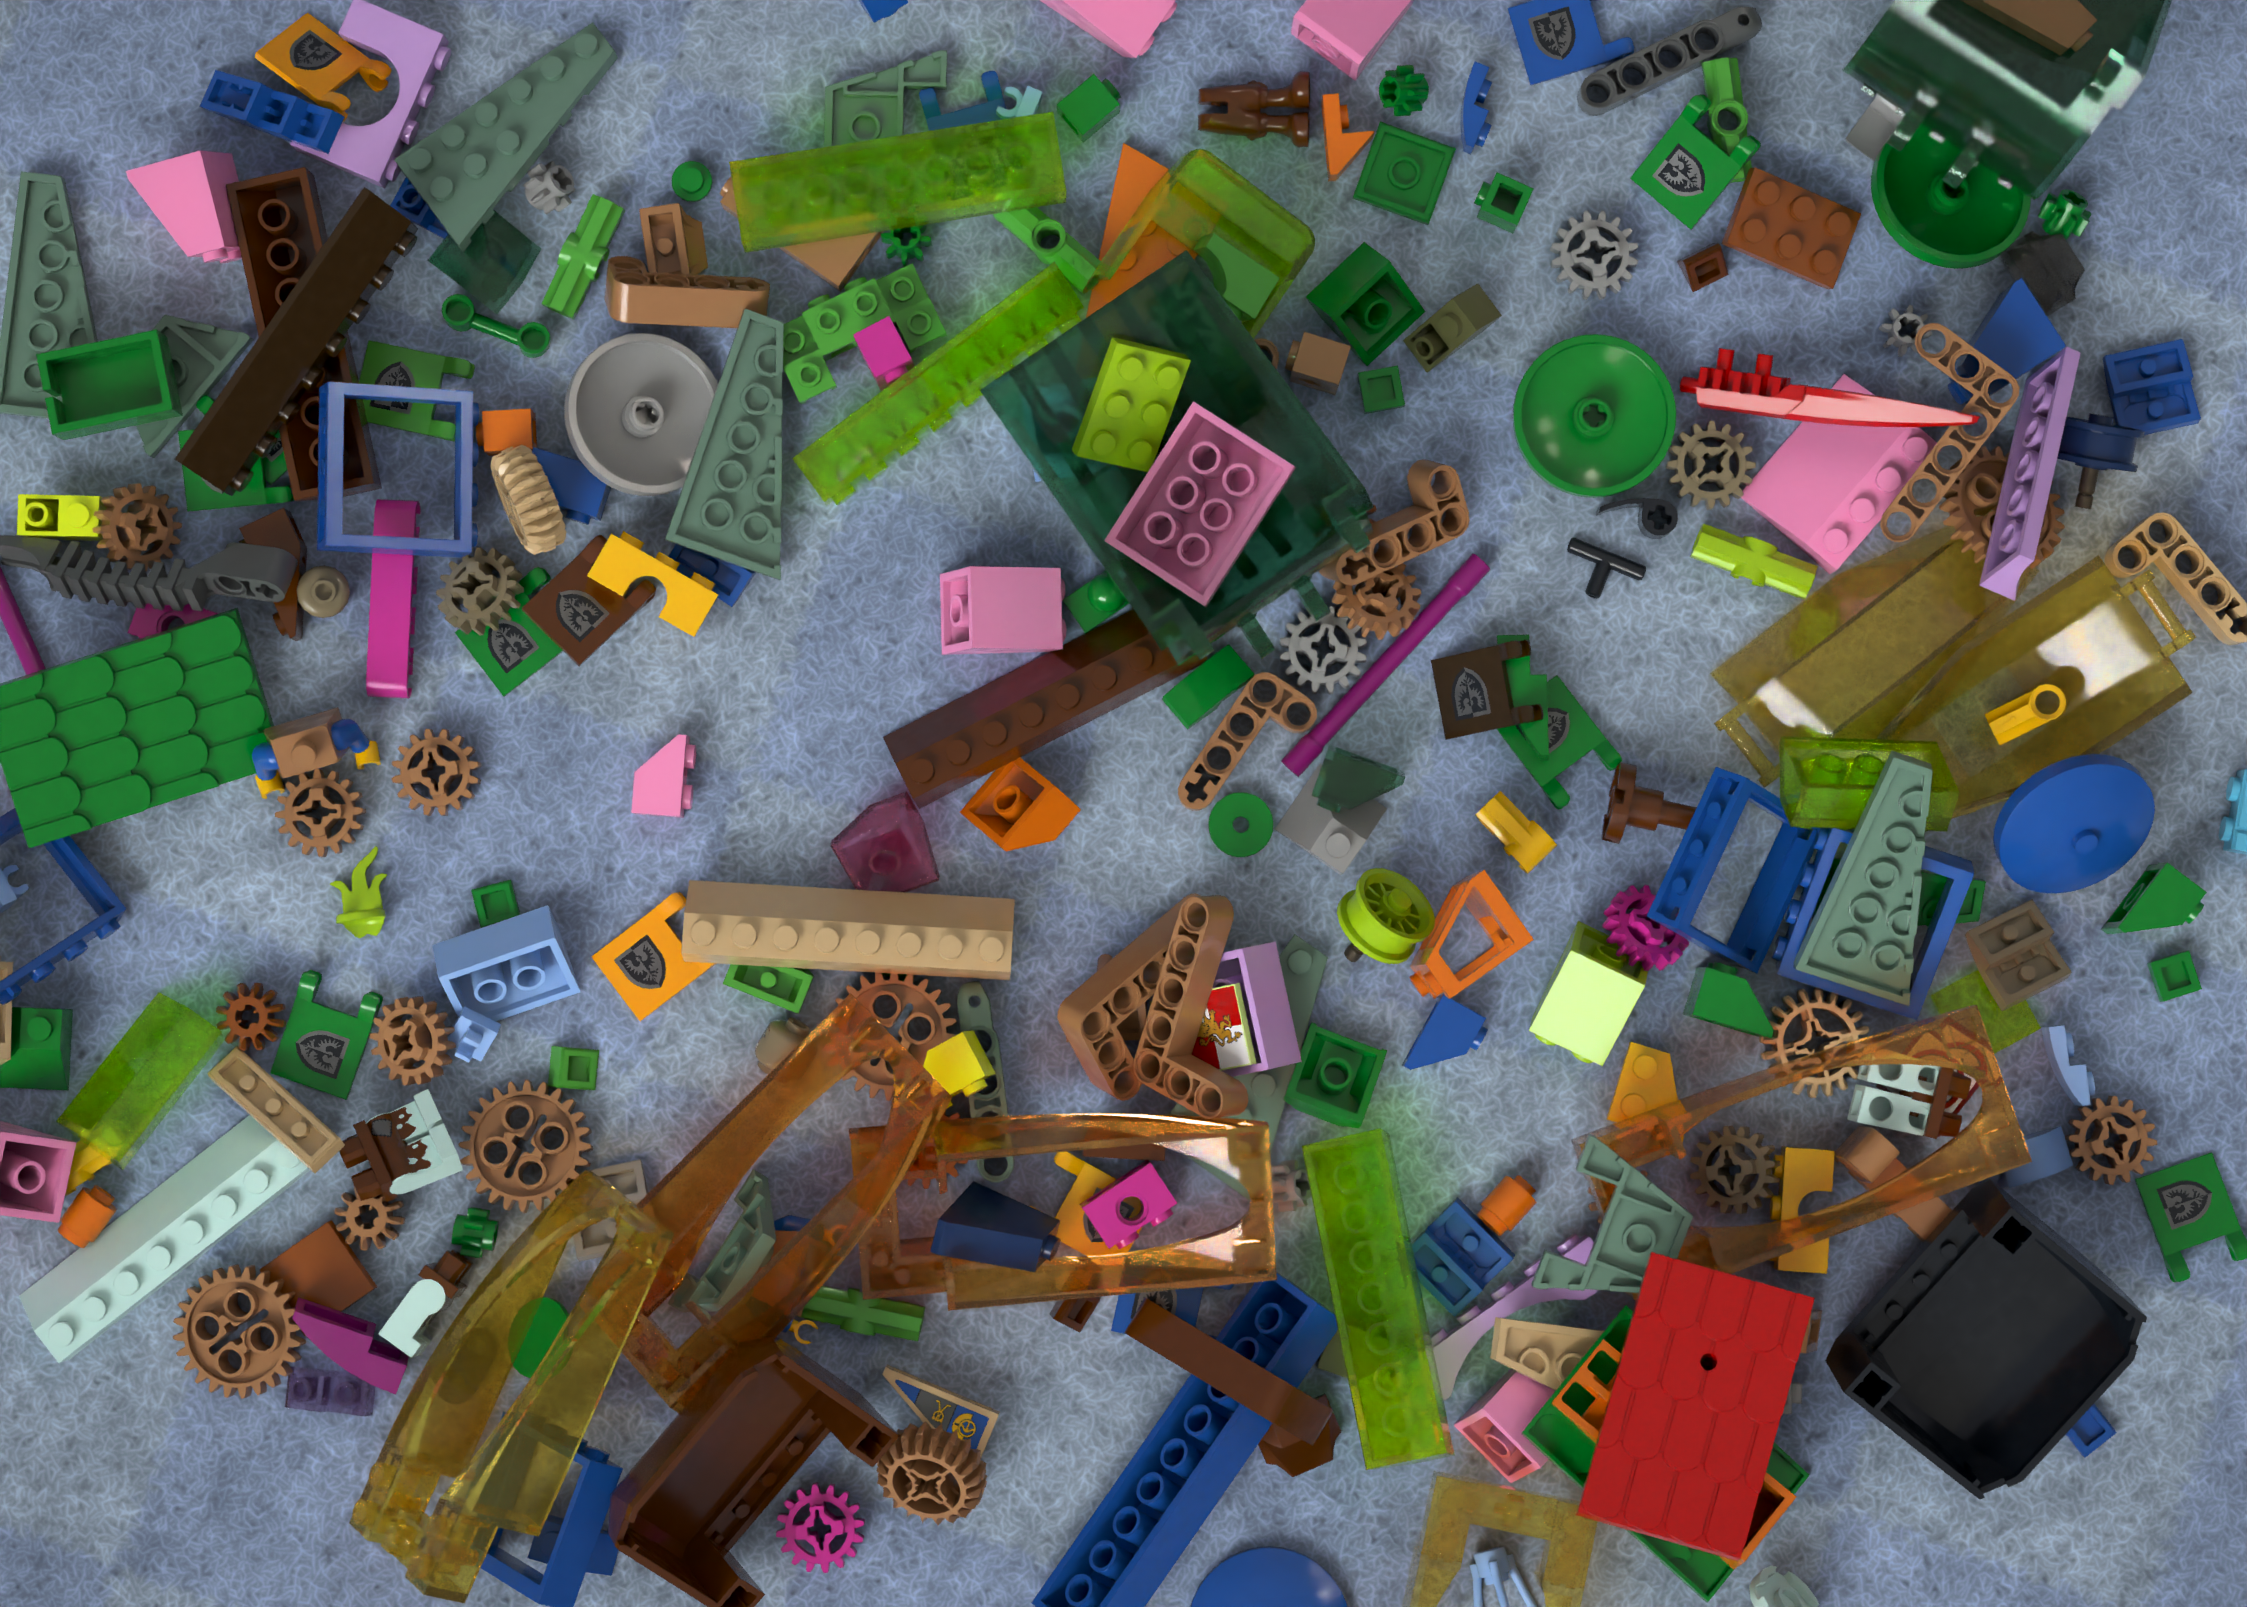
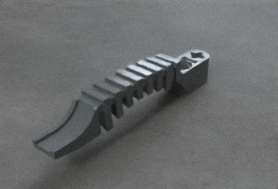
(236, 571)

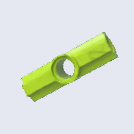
(1754, 561)

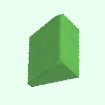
(573, 1068)

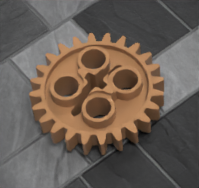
(1977, 493)
(924, 1006)
(494, 1127)
(220, 1300)

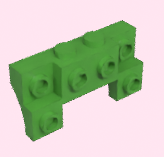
(830, 324)

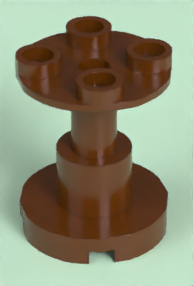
(1639, 807)

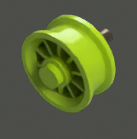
(1384, 917)

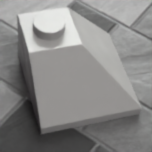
(1327, 834)

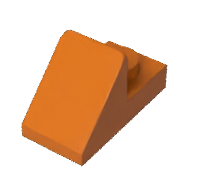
(1340, 147)

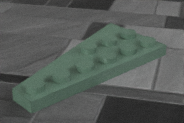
(495, 142)
(1302, 974)

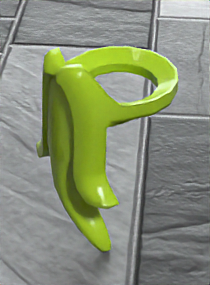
(363, 905)

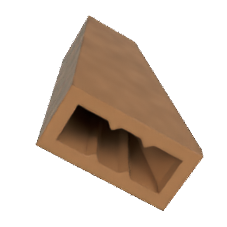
(2047, 22)
(829, 259)

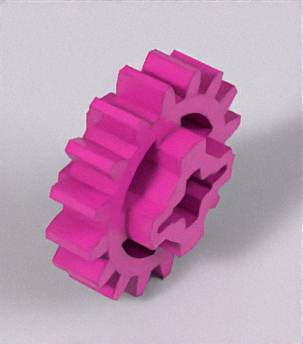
(1638, 934)
(801, 1529)

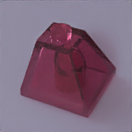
(887, 848)

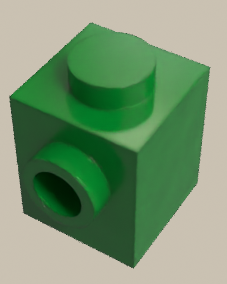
(1089, 107)
(1503, 202)

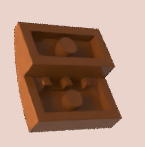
(322, 1270)

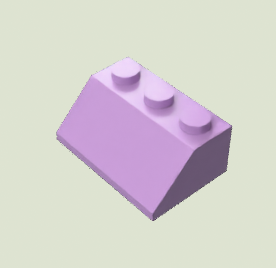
(1265, 1004)

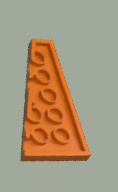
(1154, 247)

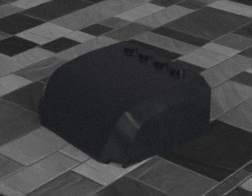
(1988, 1342)

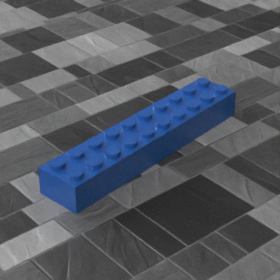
(1187, 1459)

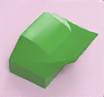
(775, 985)

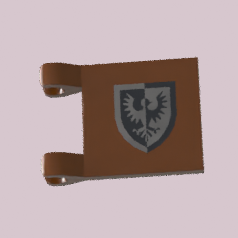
(580, 611)

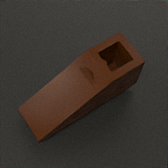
(281, 532)

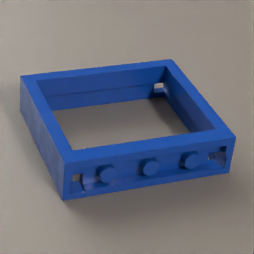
(331, 471)
(1700, 854)
(1813, 877)
(93, 889)
(575, 1539)

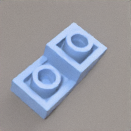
(2073, 1078)

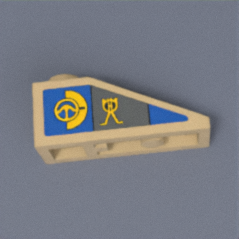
(943, 1406)

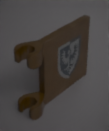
(1477, 692)

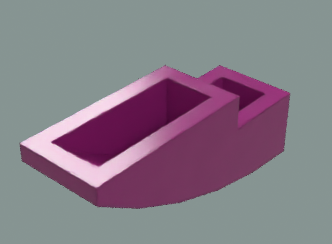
(351, 1344)

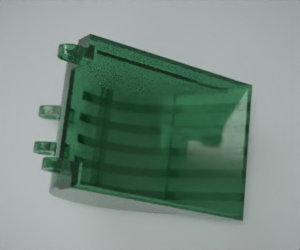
(1998, 90)
(1229, 375)

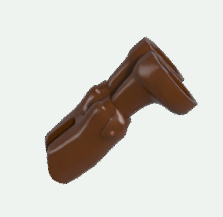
(1245, 107)

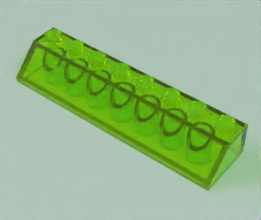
(939, 386)
(1377, 1300)

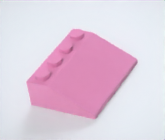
(1835, 482)
(1200, 504)

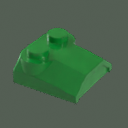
(1334, 1077)

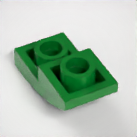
(1208, 686)

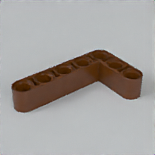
(1229, 1372)

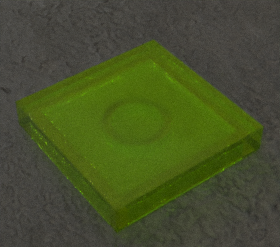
(2001, 1026)

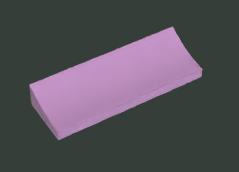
(2029, 473)

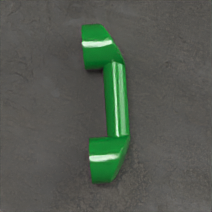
(461, 316)

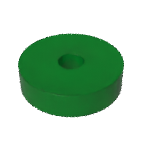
(1245, 806)

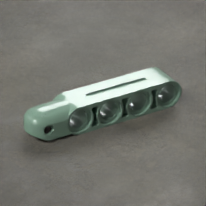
(981, 1019)

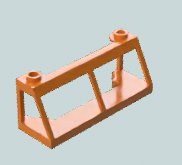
(1495, 918)

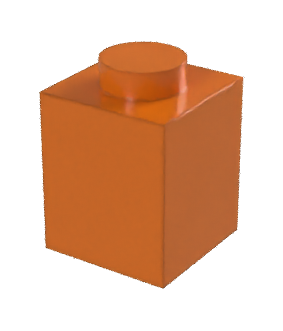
(506, 429)

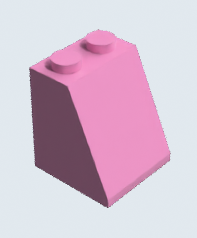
(1119, 24)
(1347, 30)
(193, 202)
(1002, 610)
(33, 1173)
(1499, 1419)

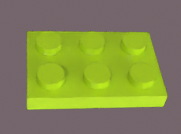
(1131, 404)

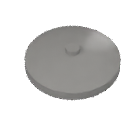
(639, 412)

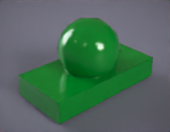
(1095, 602)

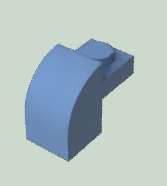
(2048, 1157)

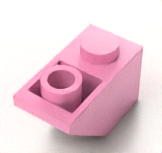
(662, 780)

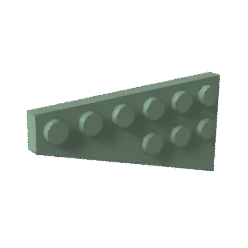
(45, 293)
(735, 475)
(1872, 903)

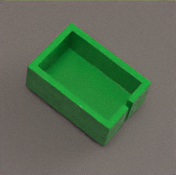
(109, 385)

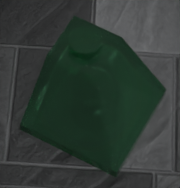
(491, 264)
(1352, 779)

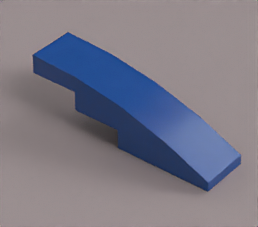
(272, 111)

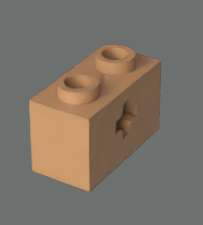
(1317, 362)

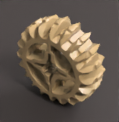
(528, 499)
(1810, 1024)

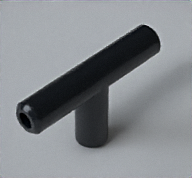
(1605, 562)

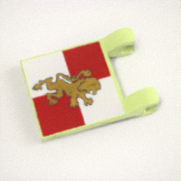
(1224, 1030)

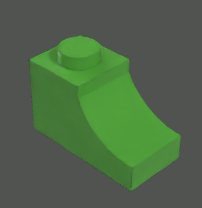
(1236, 276)

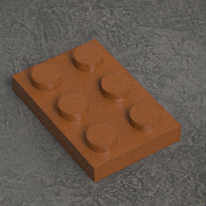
(1791, 228)

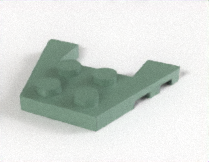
(874, 102)
(1634, 1225)
(740, 1255)

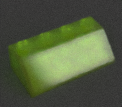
(1833, 778)
(141, 1079)

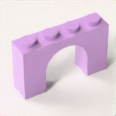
(417, 55)

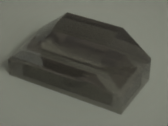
(2046, 267)

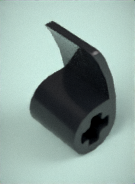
(1647, 507)

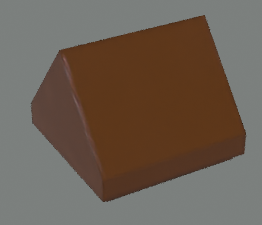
(1704, 266)
(1074, 1312)

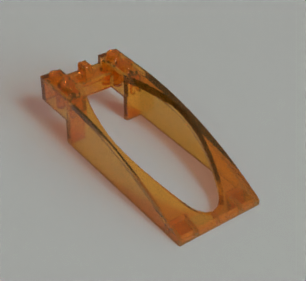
(1980, 1151)
(707, 1176)
(1224, 1257)

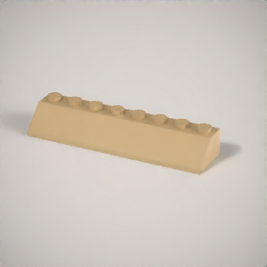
(848, 930)

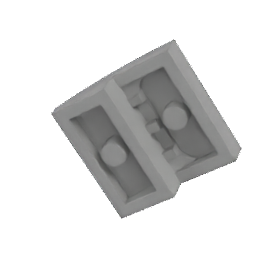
(628, 1180)

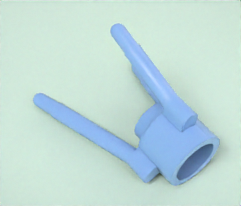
(1494, 1568)

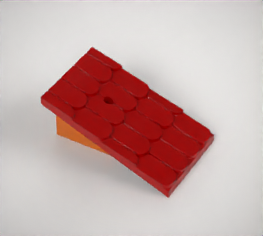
(1695, 1406)

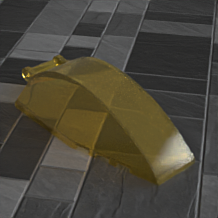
(2069, 636)
(1859, 646)

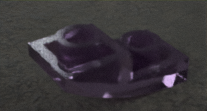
(329, 1391)

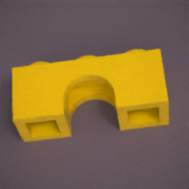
(624, 562)
(1800, 1174)

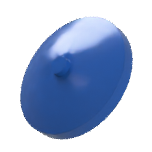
(2073, 823)
(1268, 1579)

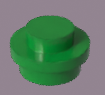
(691, 181)

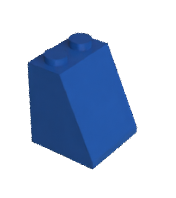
(2012, 336)

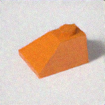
(1019, 807)

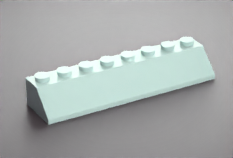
(159, 1237)

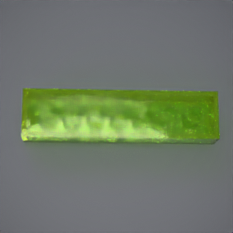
(898, 182)

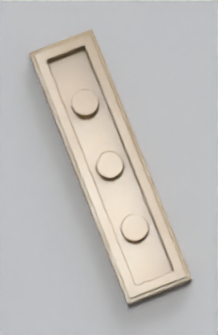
(276, 1109)

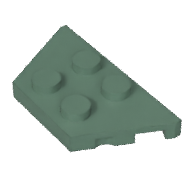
(199, 360)

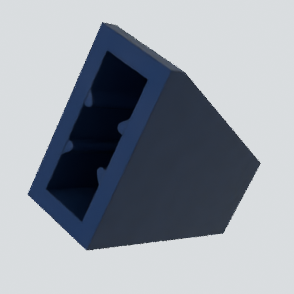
(996, 1231)

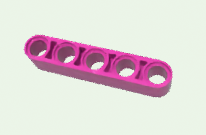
(391, 604)

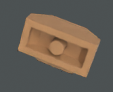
(673, 240)

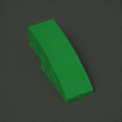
(1529, 690)

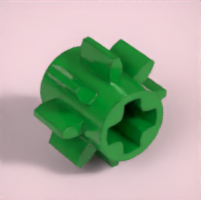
(1403, 90)
(2065, 214)
(915, 244)
(475, 1232)

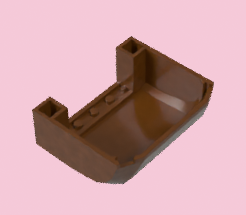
(730, 1460)

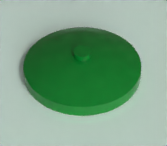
(1940, 222)
(1594, 416)

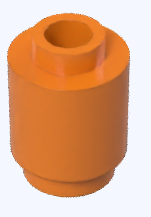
(1507, 1204)
(87, 1216)

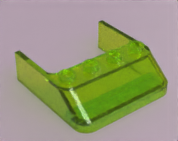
(1209, 197)

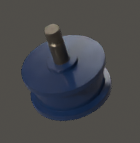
(2097, 446)

